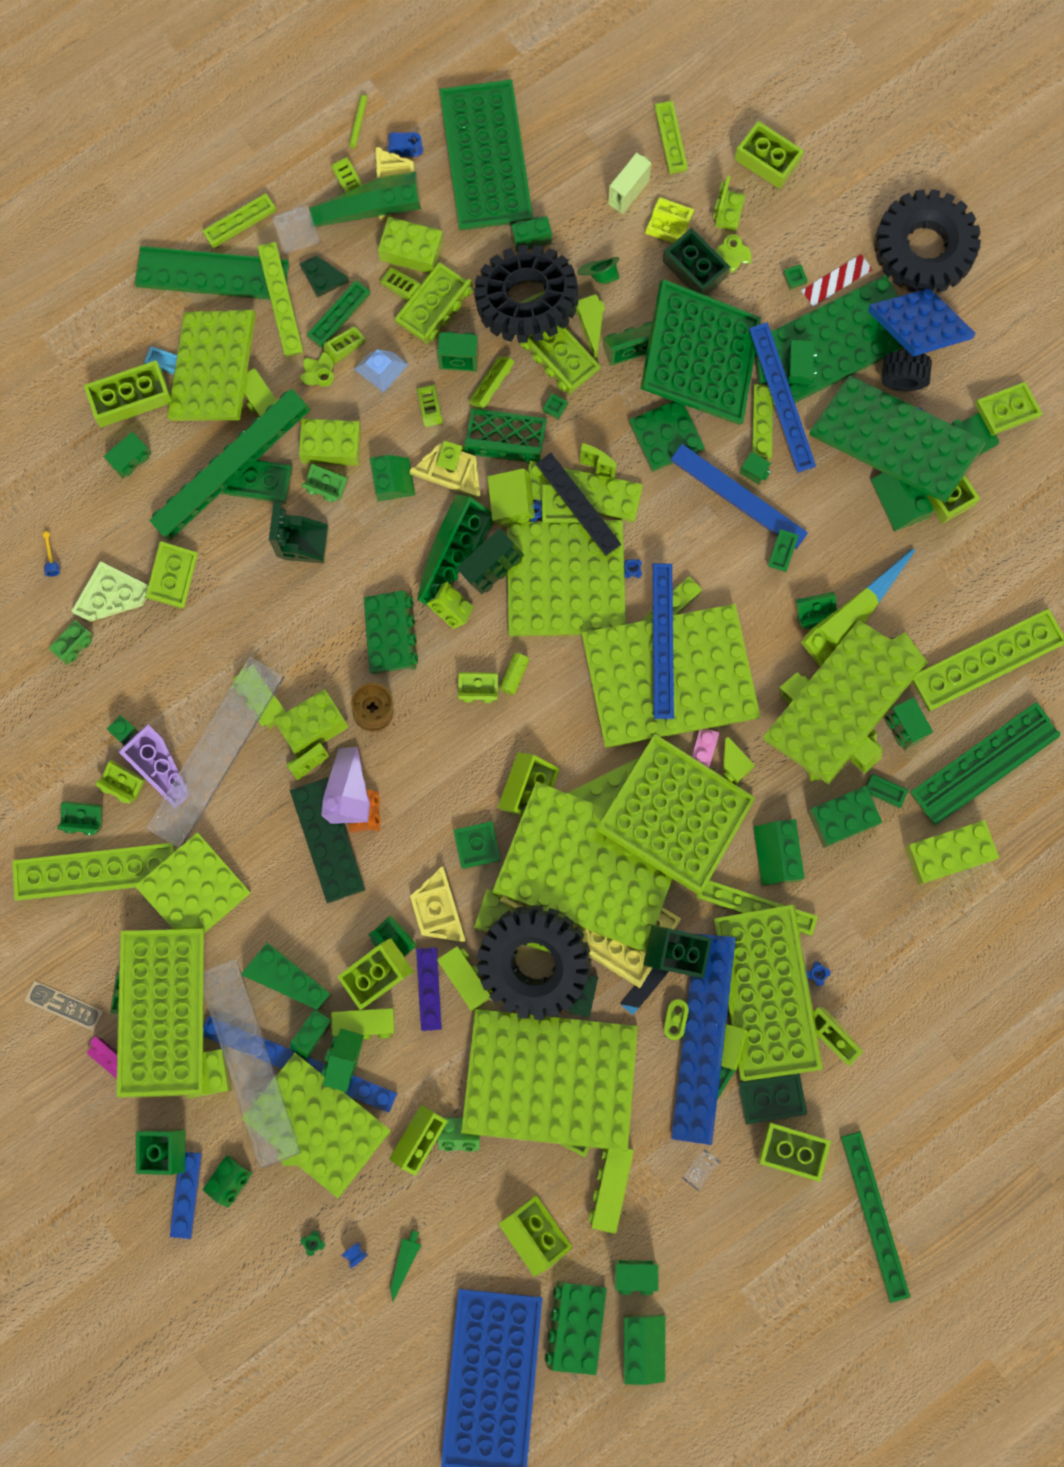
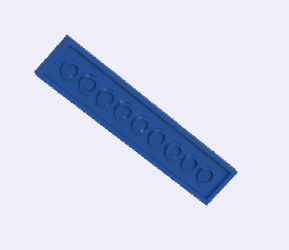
(704, 1046)

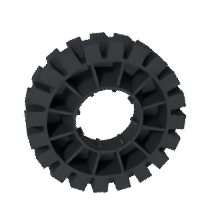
(932, 213)
(528, 318)
(520, 991)

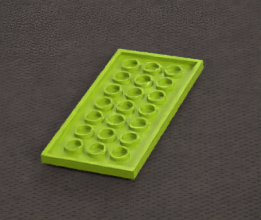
(843, 701)
(771, 994)
(160, 1013)

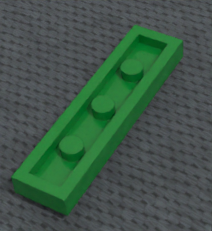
(338, 314)

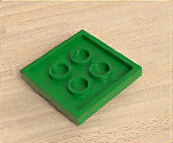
(663, 432)

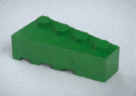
(283, 976)

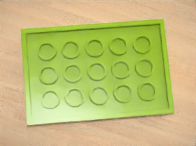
(211, 365)
(329, 1126)

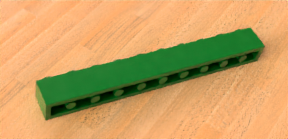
(229, 464)

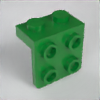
(977, 427)

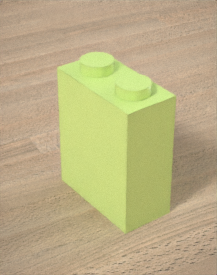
(629, 183)

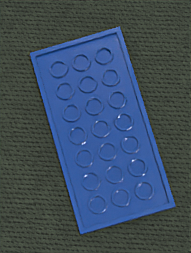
(491, 1380)

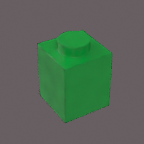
(756, 468)
(122, 730)

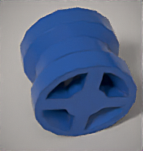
(354, 1255)

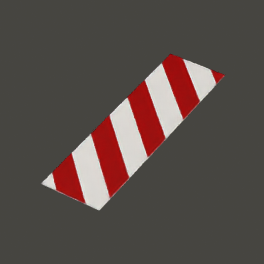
(837, 280)

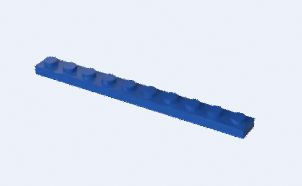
(358, 1088)

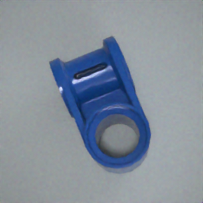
(404, 143)

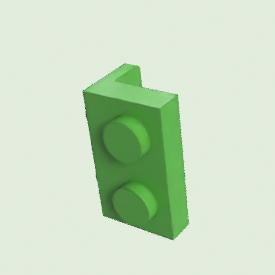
(325, 483)
(452, 1139)

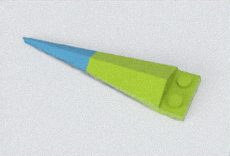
(831, 631)

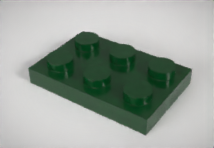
(772, 1098)

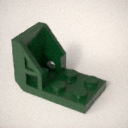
(297, 536)

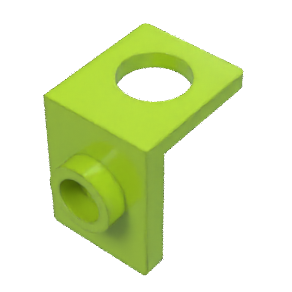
(449, 455)

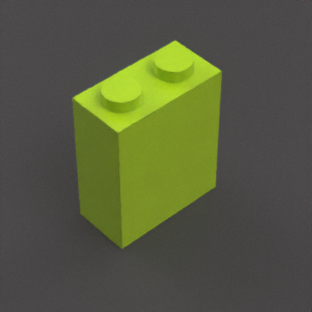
(511, 497)

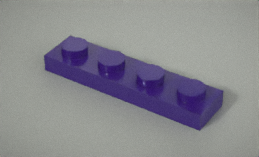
(429, 989)

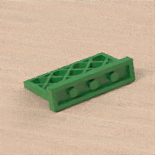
(516, 452)

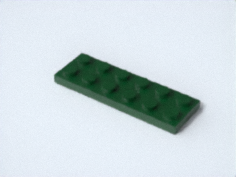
(327, 844)

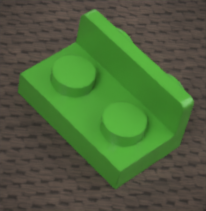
(71, 642)

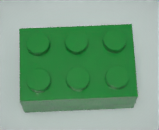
(845, 817)

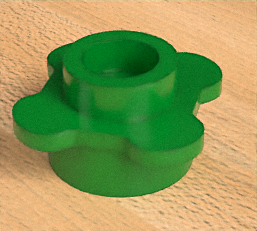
(311, 1249)

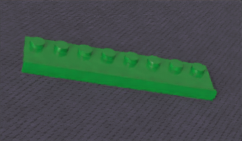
(203, 272)
(985, 764)

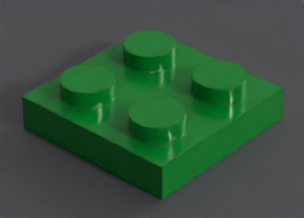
(477, 845)

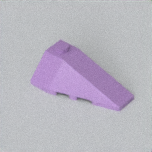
(151, 759)
(345, 793)

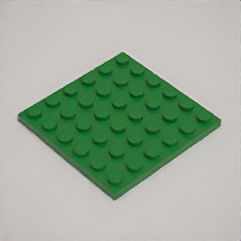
(700, 352)

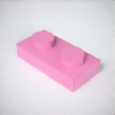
(705, 746)

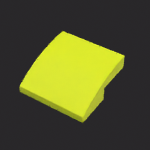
(669, 220)

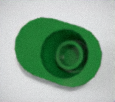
(601, 271)

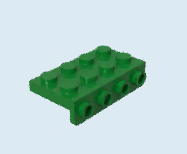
(390, 632)
(575, 1328)

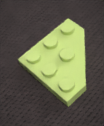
(109, 594)

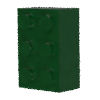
(696, 263)
(490, 561)
(677, 951)

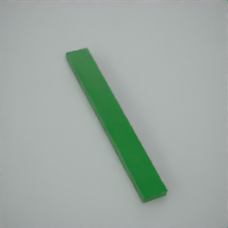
(875, 1217)

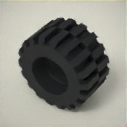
(906, 372)

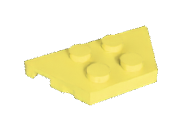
(391, 164)
(463, 479)
(436, 909)

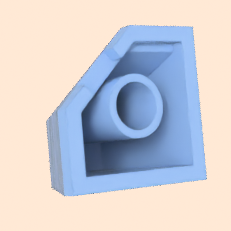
(381, 368)

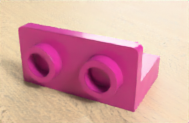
(104, 1055)

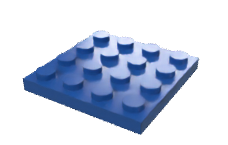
(921, 322)

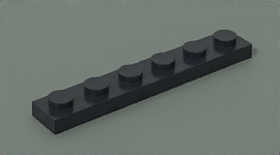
(578, 504)

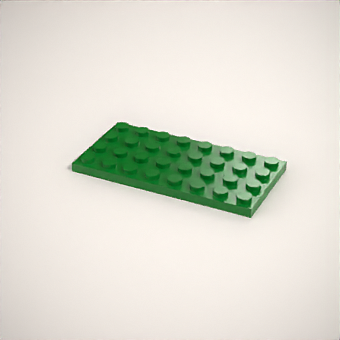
(485, 155)
(843, 334)
(897, 438)

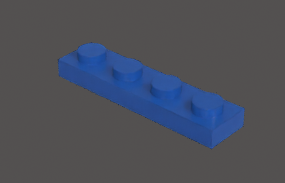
(186, 1197)

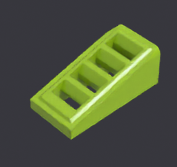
(342, 169)
(396, 289)
(335, 352)
(430, 417)

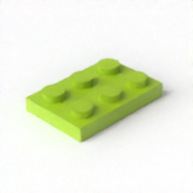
(1008, 408)
(171, 575)

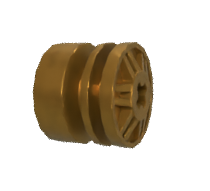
(371, 696)

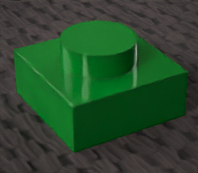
(795, 276)
(555, 406)

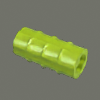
(514, 674)

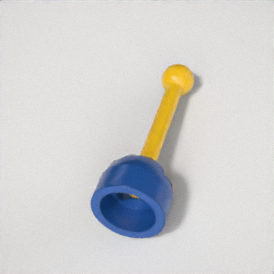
(51, 567)

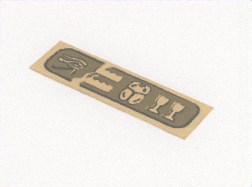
(63, 1006)

